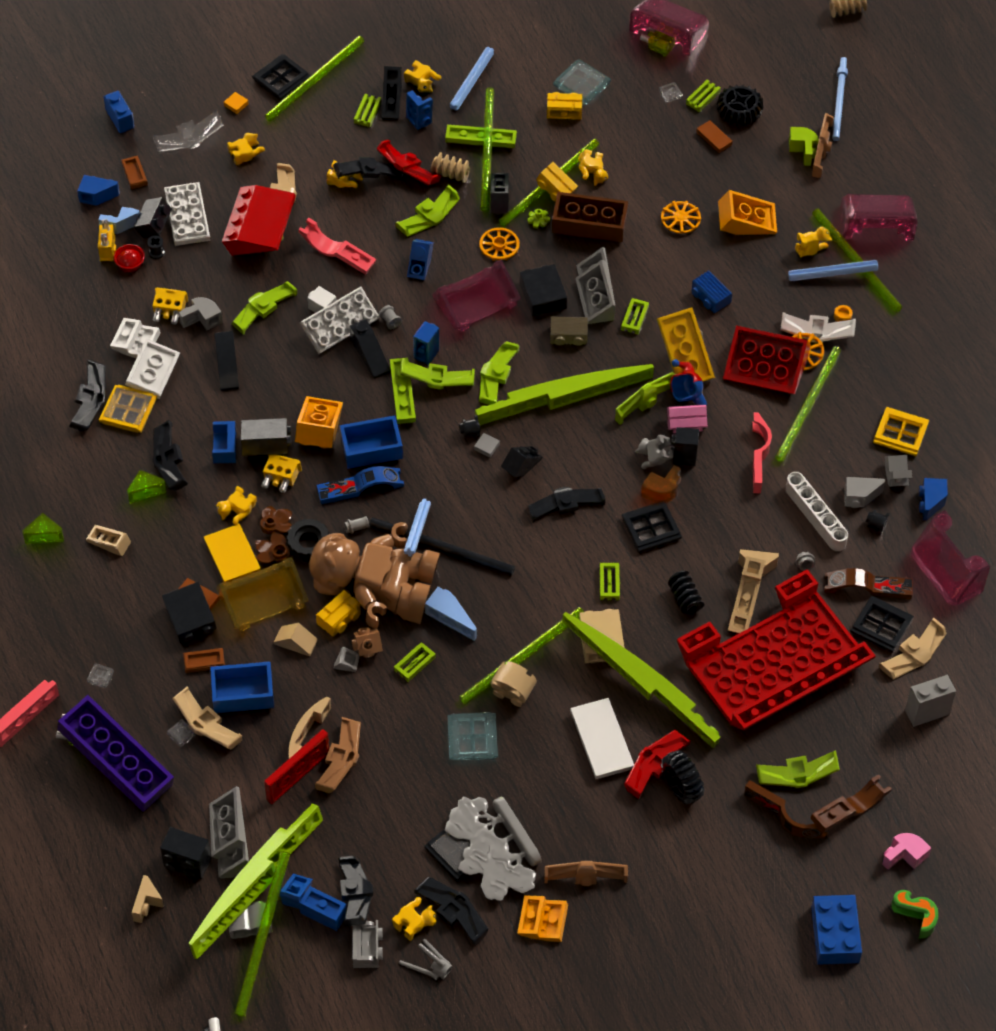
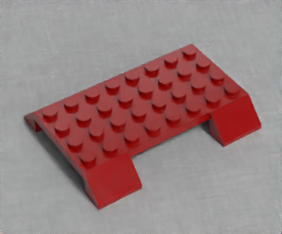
(776, 658)

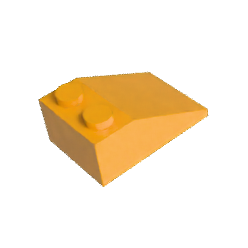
(746, 214)
(318, 422)

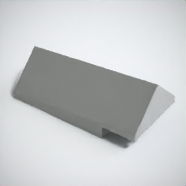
(596, 288)
(228, 834)

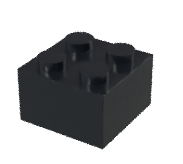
(185, 853)

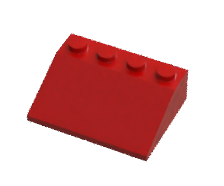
(258, 220)
(766, 359)

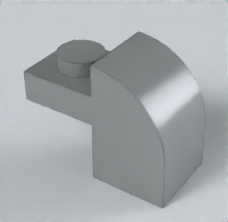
(201, 310)
(897, 470)

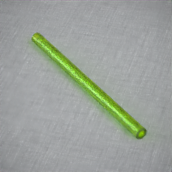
(314, 78)
(487, 149)
(537, 192)
(852, 254)
(808, 403)
(519, 657)
(262, 934)

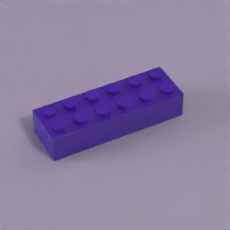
(115, 753)

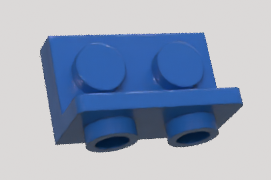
(418, 111)

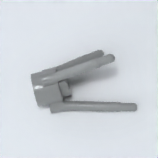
(440, 966)

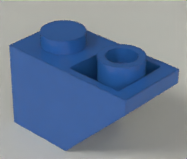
(97, 190)
(420, 259)
(933, 496)

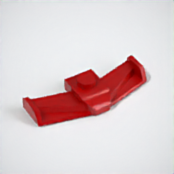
(407, 163)
(649, 761)

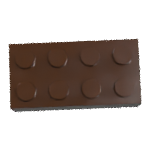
(589, 217)

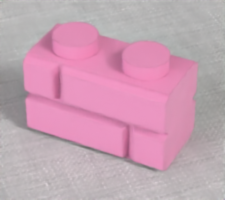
(687, 417)

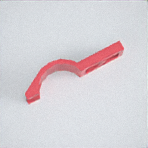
(343, 250)
(759, 426)

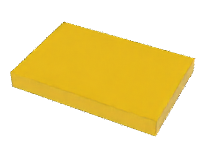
(232, 553)

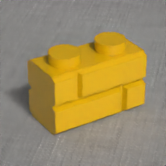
(564, 106)
(555, 180)
(338, 613)

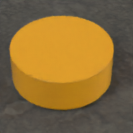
(843, 313)

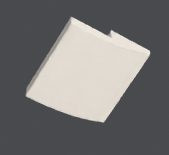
(132, 335)

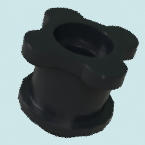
(470, 427)
(877, 520)

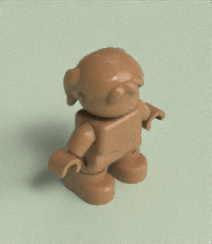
(381, 575)

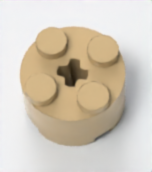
(513, 683)

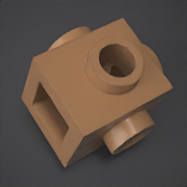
(367, 642)

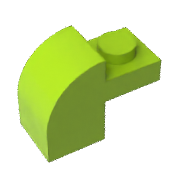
(805, 141)

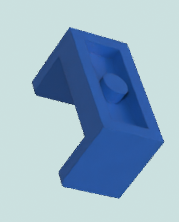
(224, 442)
(323, 908)

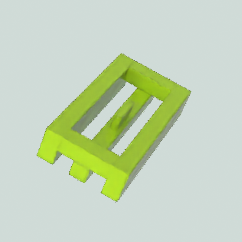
(700, 94)
(370, 100)
(631, 327)
(609, 595)
(404, 673)

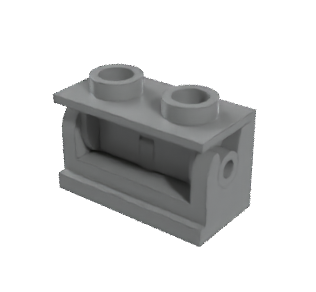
(366, 945)

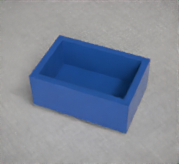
(371, 442)
(242, 687)
(836, 929)

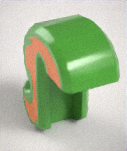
(918, 908)

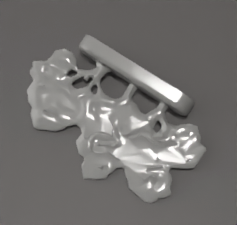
(488, 852)

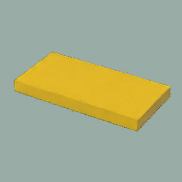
(685, 342)

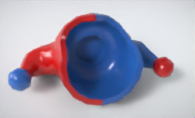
(687, 384)

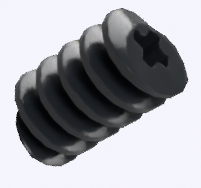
(685, 592)

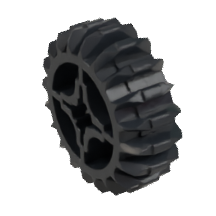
(739, 109)
(682, 777)

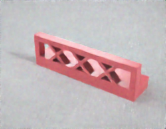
(27, 709)

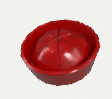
(129, 257)

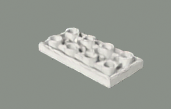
(187, 214)
(333, 322)
(602, 738)

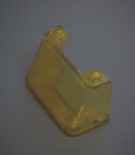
(262, 594)

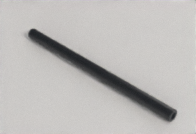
(449, 548)

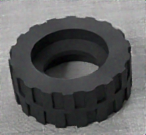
(297, 530)

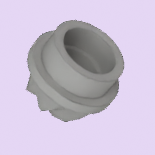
(805, 561)

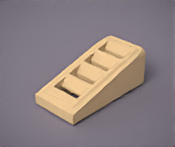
(120, 542)

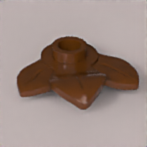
(275, 520)
(269, 549)

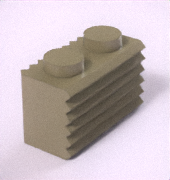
(569, 330)

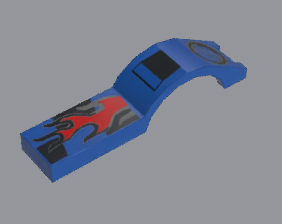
(353, 486)

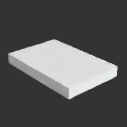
(152, 368)

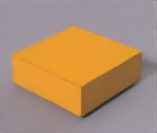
(236, 102)

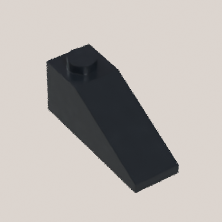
(392, 92)
(499, 193)
(369, 348)

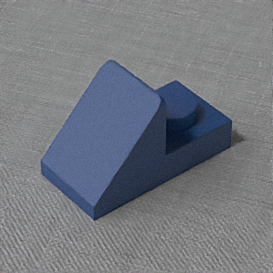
(294, 890)

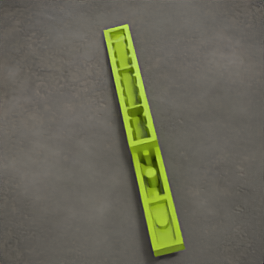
(564, 391)
(643, 677)
(252, 880)

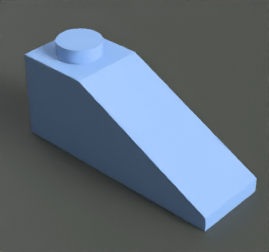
(447, 610)

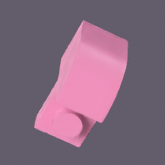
(909, 847)

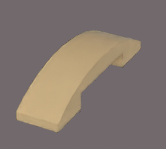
(746, 595)
(316, 713)

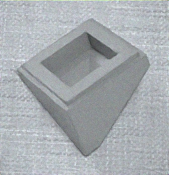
(347, 660)

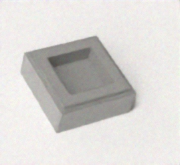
(487, 445)

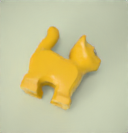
(421, 76)
(242, 149)
(592, 166)
(343, 181)
(810, 242)
(237, 503)
(412, 920)

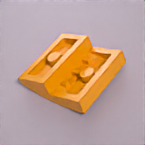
(542, 918)

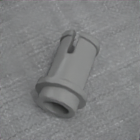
(357, 524)

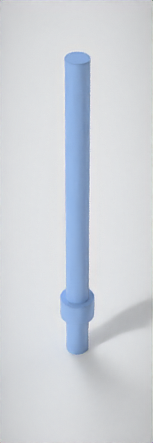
(842, 74)

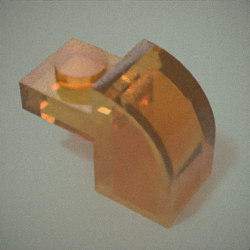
(661, 489)

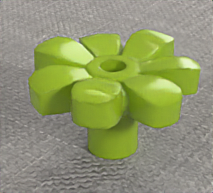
(538, 218)

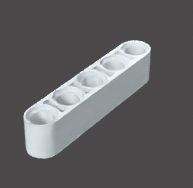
(818, 519)

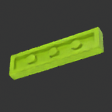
(475, 135)
(402, 394)

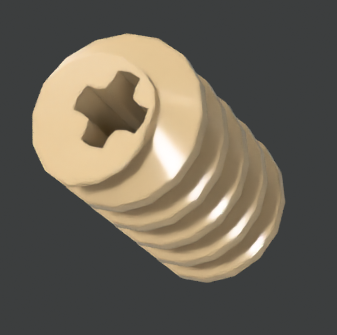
(846, 5)
(450, 167)

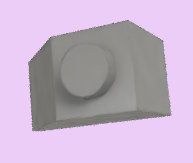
(862, 491)

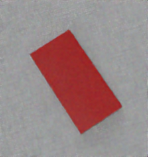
(296, 767)

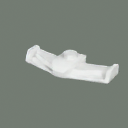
(819, 326)

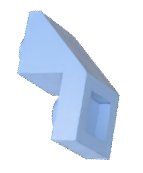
(125, 220)

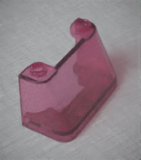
(672, 20)
(878, 211)
(477, 296)
(945, 565)

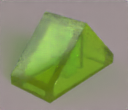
(145, 486)
(43, 531)

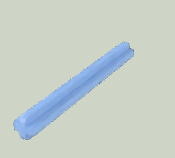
(471, 78)
(833, 270)
(417, 527)

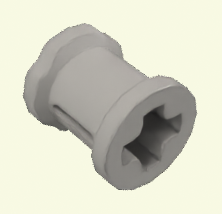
(388, 314)

